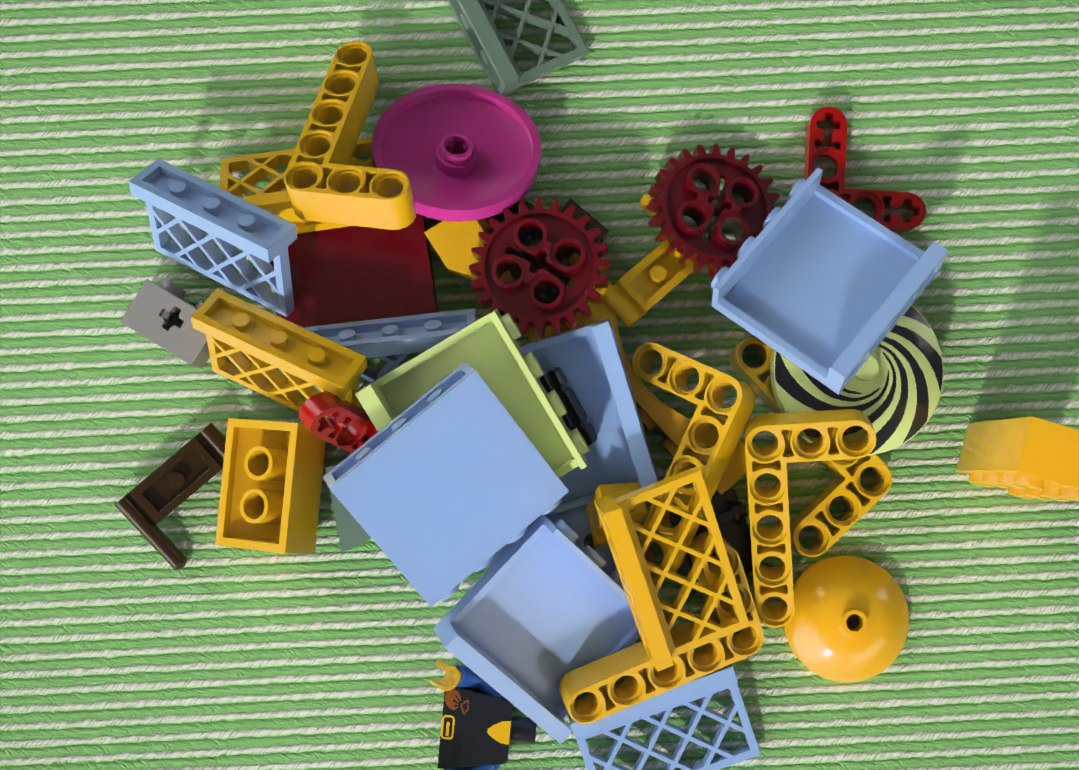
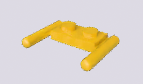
(646, 282)

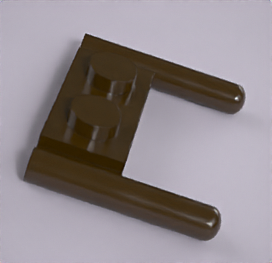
(170, 487)

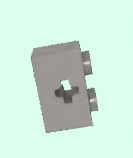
(151, 317)

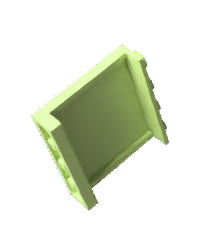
(511, 375)

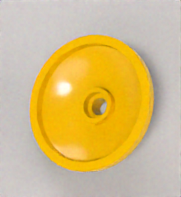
(822, 603)

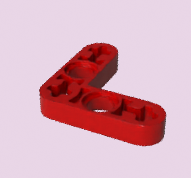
(838, 138)
(340, 415)

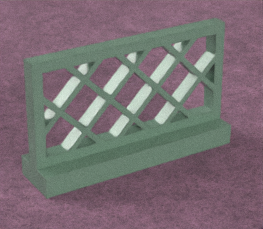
(491, 46)

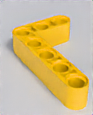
(319, 171)
(693, 448)
(847, 472)
(774, 499)
(643, 679)

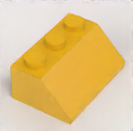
(270, 487)

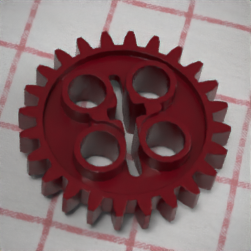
(678, 196)
(560, 235)

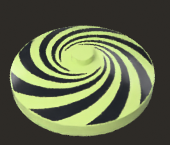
(893, 387)

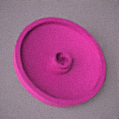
(461, 150)

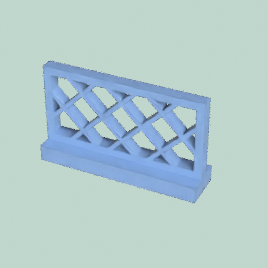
(229, 223)
(395, 336)
(664, 703)

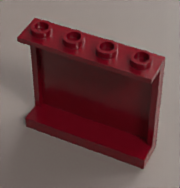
(361, 274)

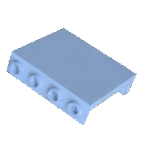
(823, 282)
(601, 384)
(447, 484)
(539, 618)

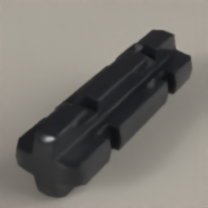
(575, 416)

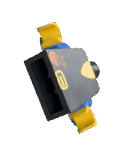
(476, 722)

